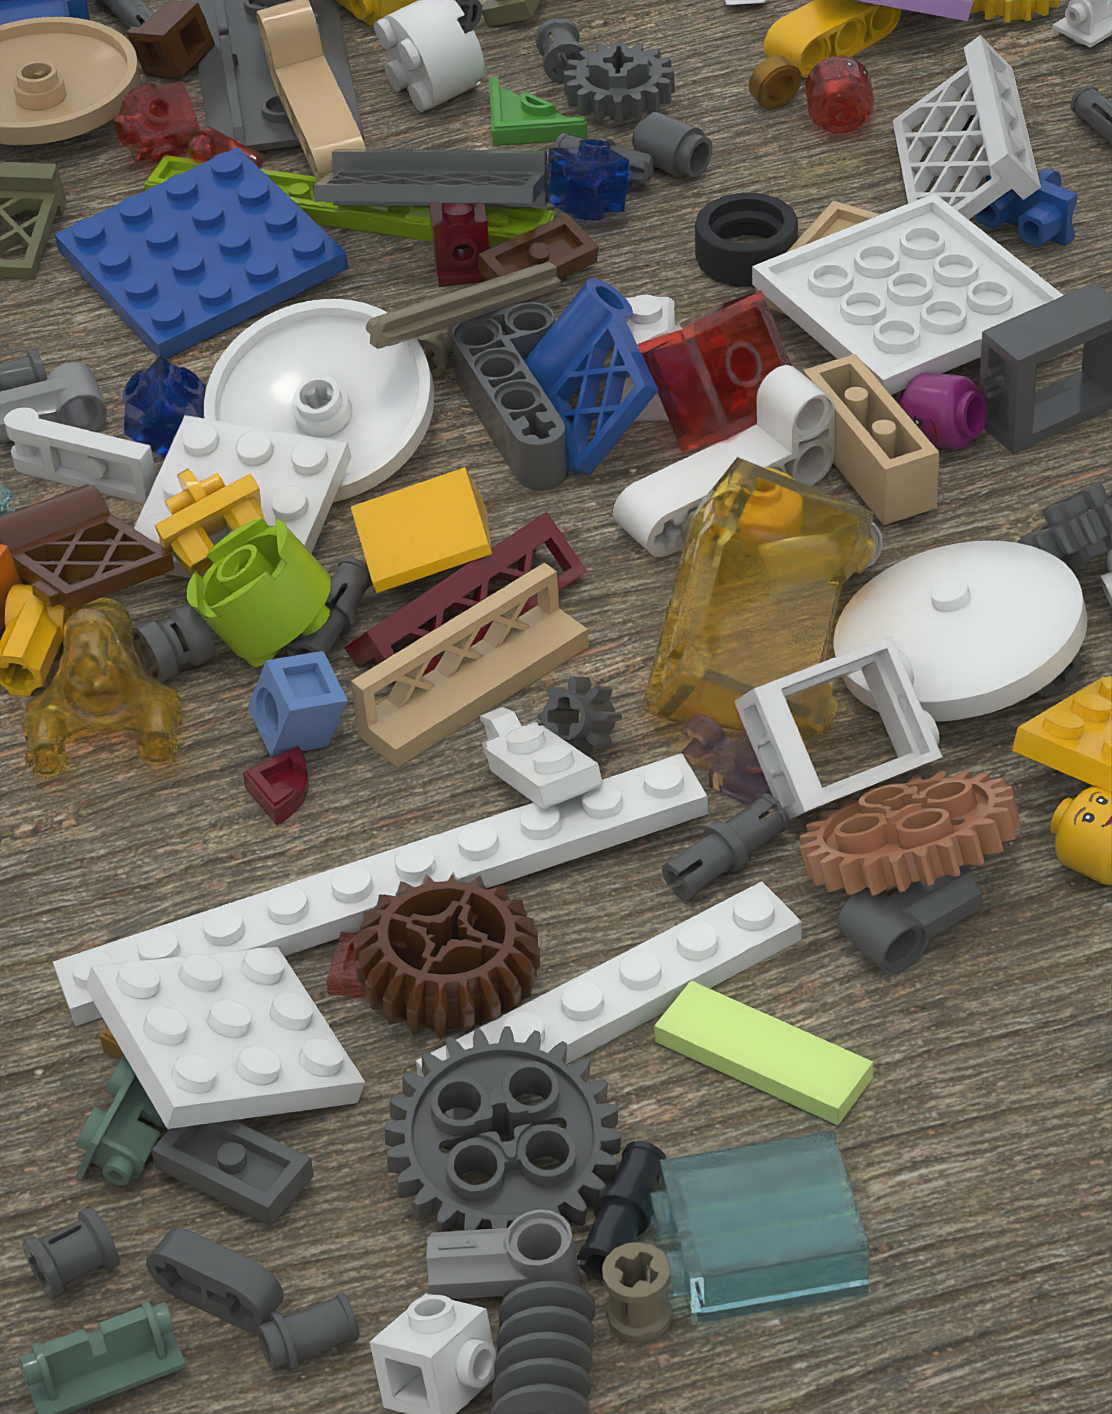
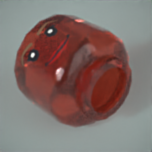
(839, 94)

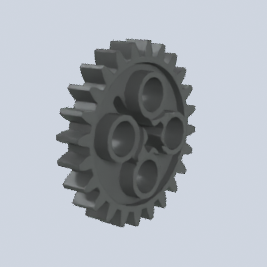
(487, 1083)

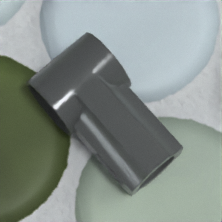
(897, 925)

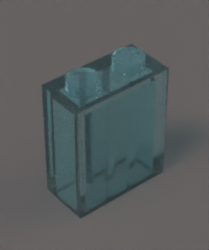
(761, 1227)

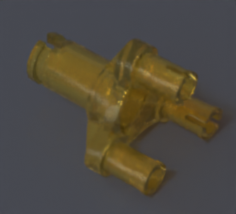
(100, 691)

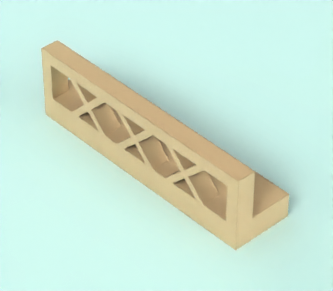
(466, 678)

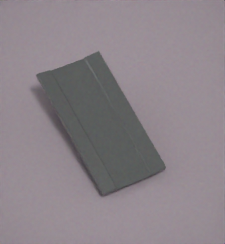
(237, 78)

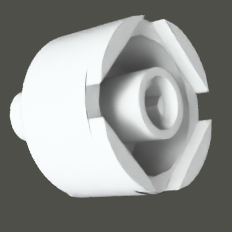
(430, 52)

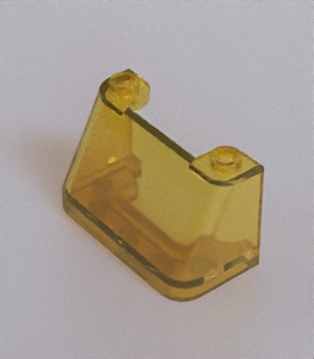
(756, 597)

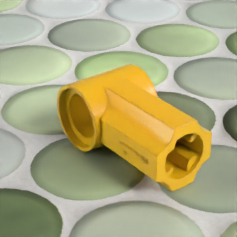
(29, 640)

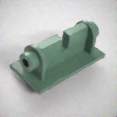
(116, 1137)
(104, 1363)

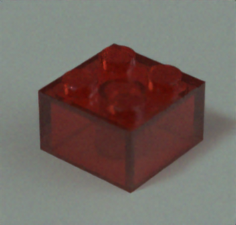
(713, 369)

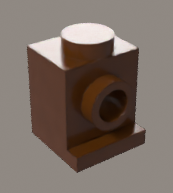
(172, 39)

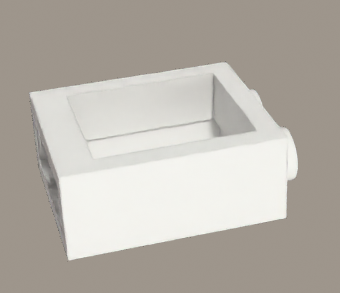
(782, 748)

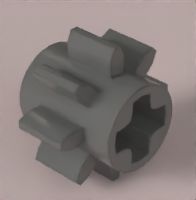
(596, 712)

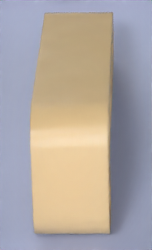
(307, 84)

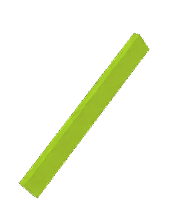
(399, 221)

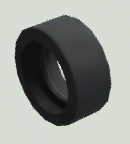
(738, 216)

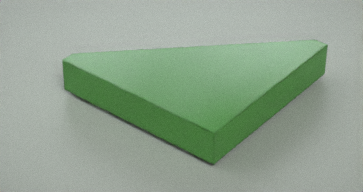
(528, 118)

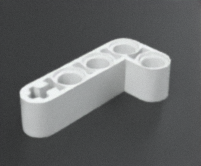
(790, 436)

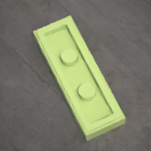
(764, 1052)

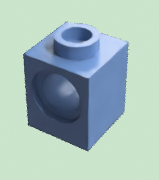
(297, 703)

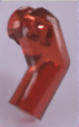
(209, 142)

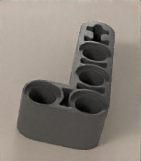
(507, 396)

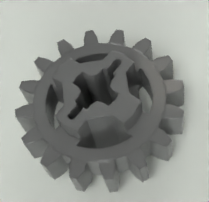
(619, 82)
(1075, 526)

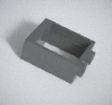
(1010, 359)

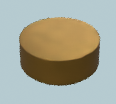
(775, 82)

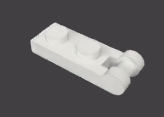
(80, 456)

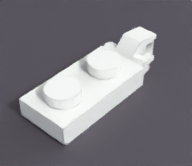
(536, 760)

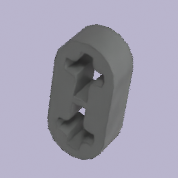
(215, 1279)

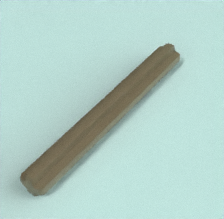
(462, 305)

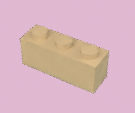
(878, 442)

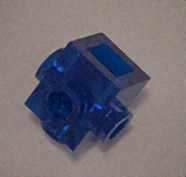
(588, 179)
(159, 402)

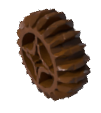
(446, 954)

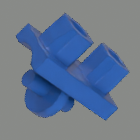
(1040, 216)

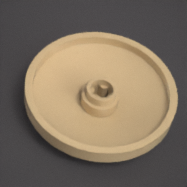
(61, 78)

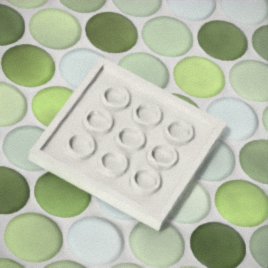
(903, 290)

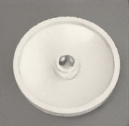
(321, 378)
(975, 623)

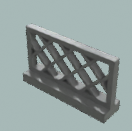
(435, 176)

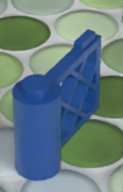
(575, 355)

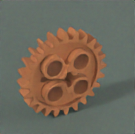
(909, 832)

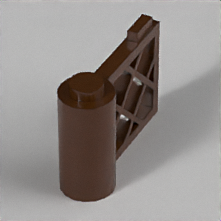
(72, 530)

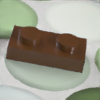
(555, 242)

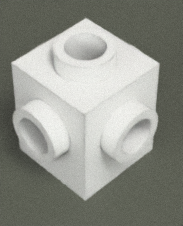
(434, 1356)

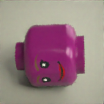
(945, 409)

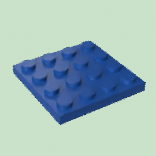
(200, 252)

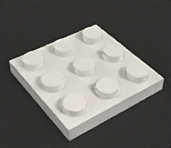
(294, 475)
(223, 1036)

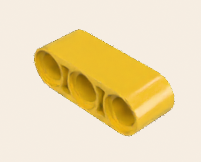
(829, 30)

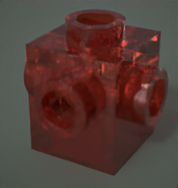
(156, 121)

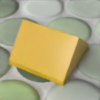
(423, 529)

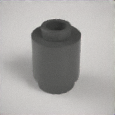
(673, 145)

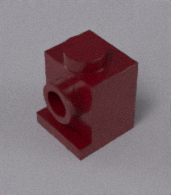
(458, 239)

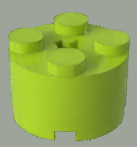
(261, 590)

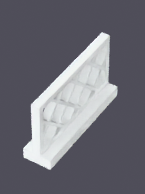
(996, 126)

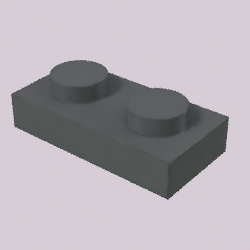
(235, 1166)

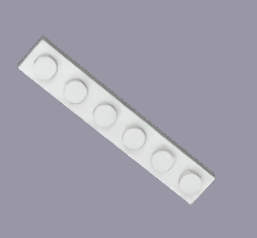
(648, 977)

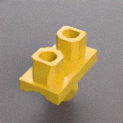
(203, 511)

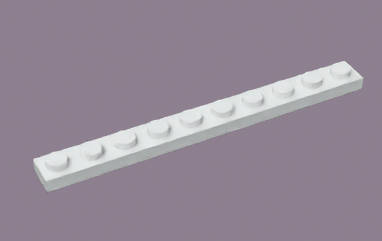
(335, 900)

